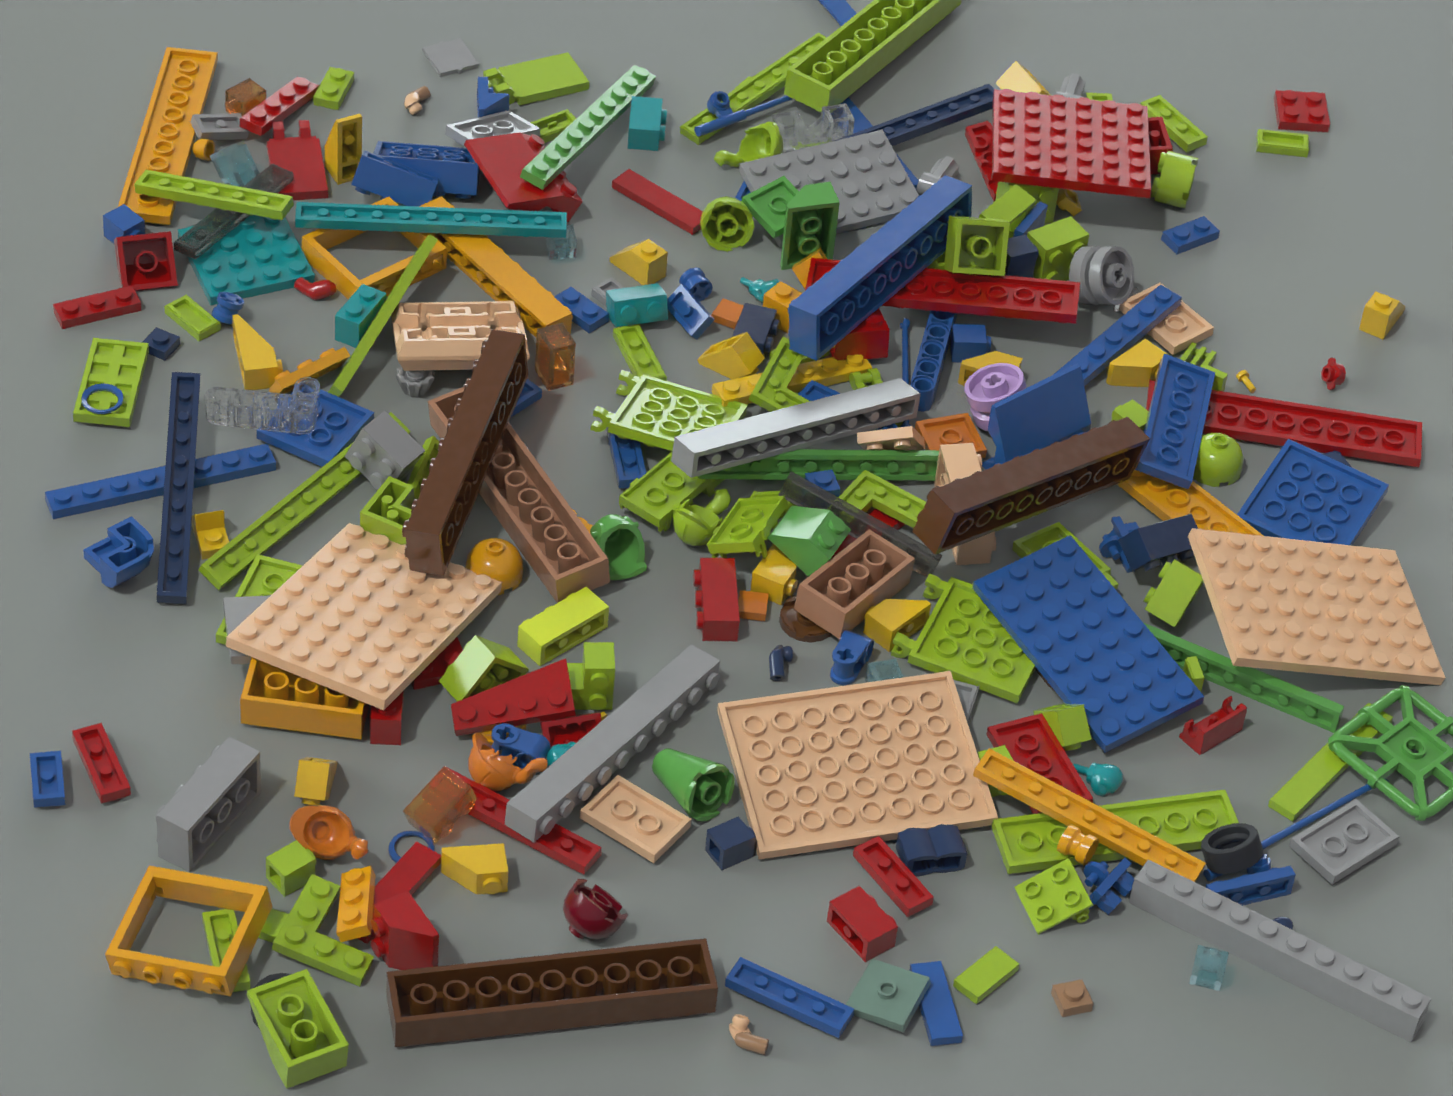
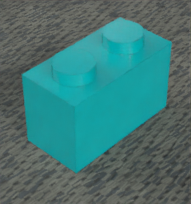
(646, 123)
(637, 305)
(358, 314)

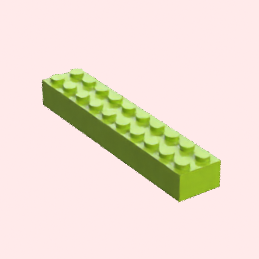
(861, 49)

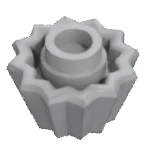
(415, 382)

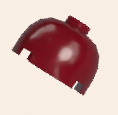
(592, 911)

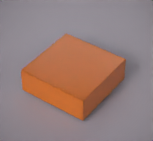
(727, 313)
(752, 605)

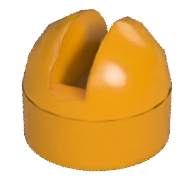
(203, 149)

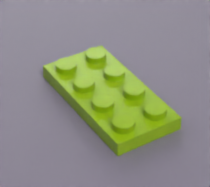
(115, 364)

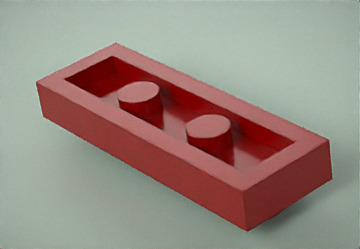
(97, 307)
(101, 763)
(893, 876)

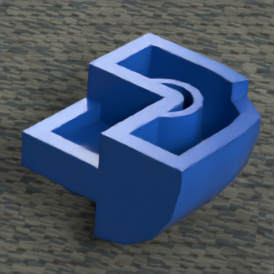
(122, 553)

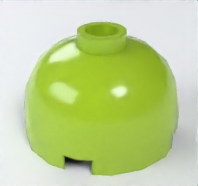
(726, 223)
(1218, 460)

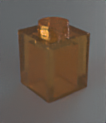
(244, 97)

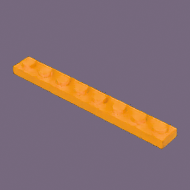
(1090, 818)

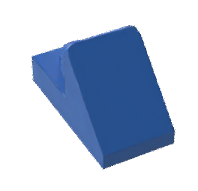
(490, 102)

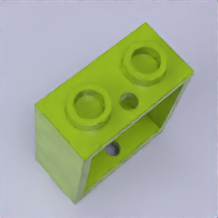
(1011, 207)

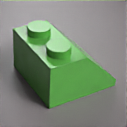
(809, 536)

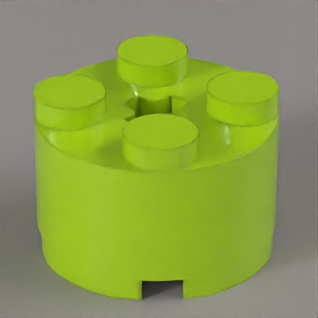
(1175, 179)

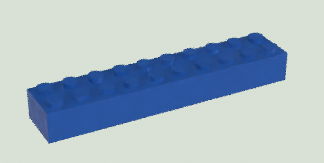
(876, 269)

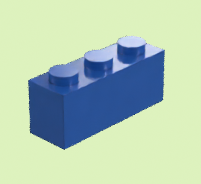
(393, 180)

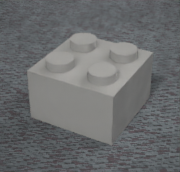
(384, 451)

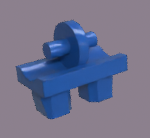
(1110, 545)
(1119, 878)

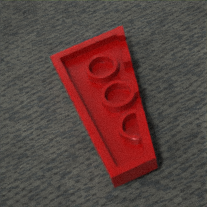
(980, 141)
(521, 701)

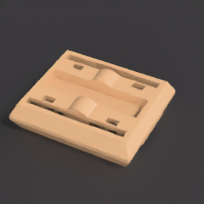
(449, 332)

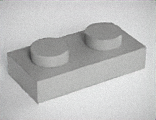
(218, 126)

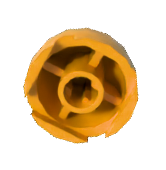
(497, 560)

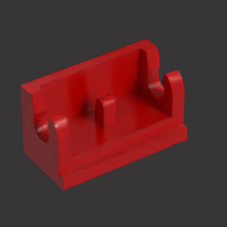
(1214, 728)

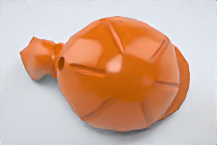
(498, 771)
(326, 832)

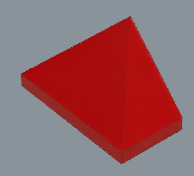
(569, 728)

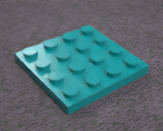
(252, 260)

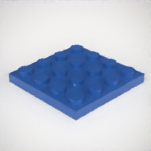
(1312, 498)

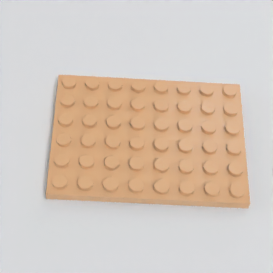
(1315, 607)
(362, 617)
(854, 763)

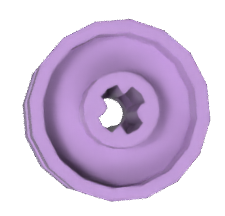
(990, 386)

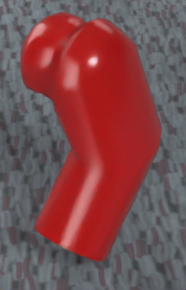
(315, 290)

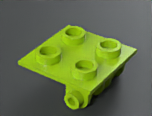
(1054, 897)

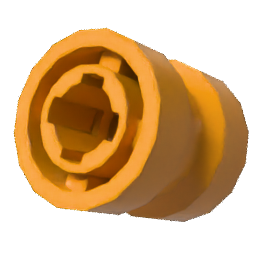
(1078, 844)

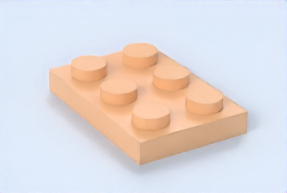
(1178, 328)
(635, 818)

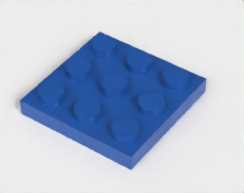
(335, 430)

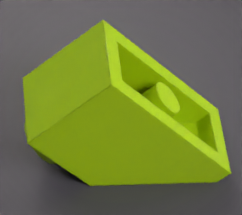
(1067, 723)

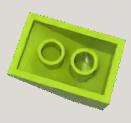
(298, 1028)

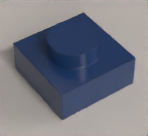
(162, 343)

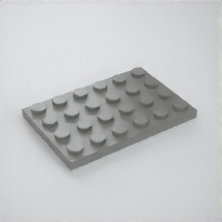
(860, 168)

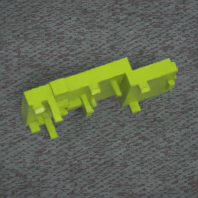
(662, 491)
(749, 524)

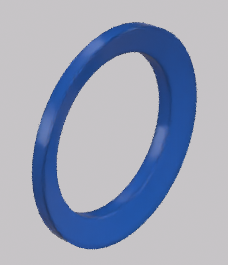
(102, 387)
(394, 856)

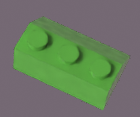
(810, 223)

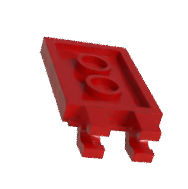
(303, 158)

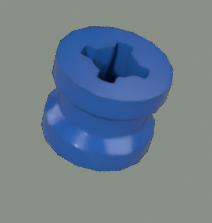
(697, 283)
(228, 305)

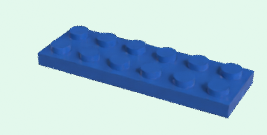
(1176, 421)

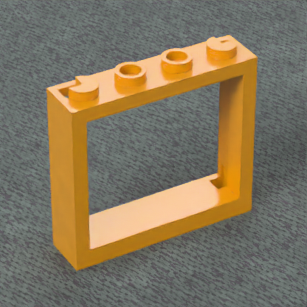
(318, 241)
(198, 889)

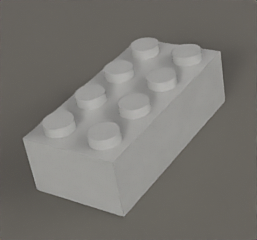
(208, 803)

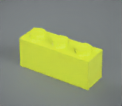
(562, 626)

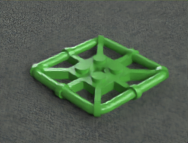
(1394, 749)

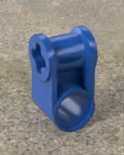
(850, 657)
(519, 744)

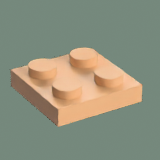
(891, 439)

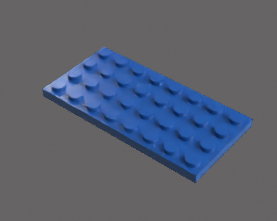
(1088, 642)

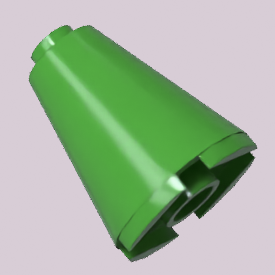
(694, 782)

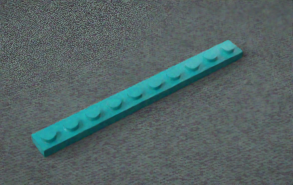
(431, 220)

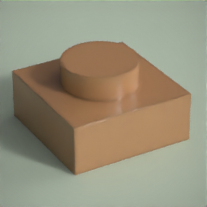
(1072, 998)

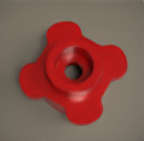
(1333, 373)

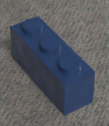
(1159, 543)

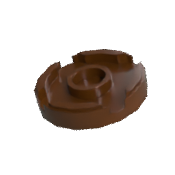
(799, 626)

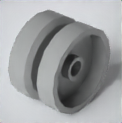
(1103, 274)

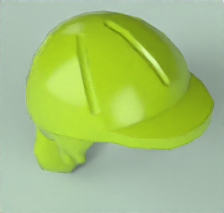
(759, 143)
(695, 523)

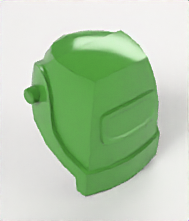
(621, 544)

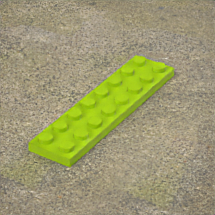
(1181, 820)

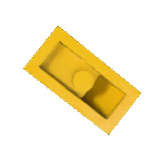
(209, 532)

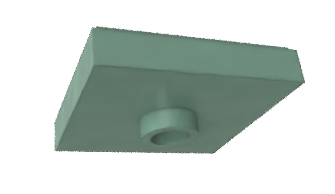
(888, 994)

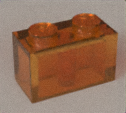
(555, 356)
(440, 805)

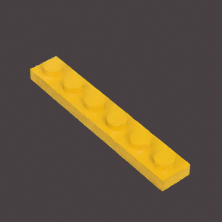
(824, 371)

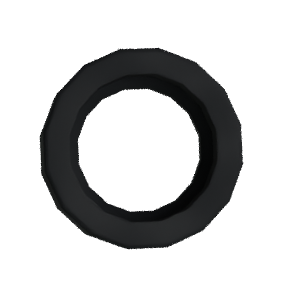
(1232, 848)

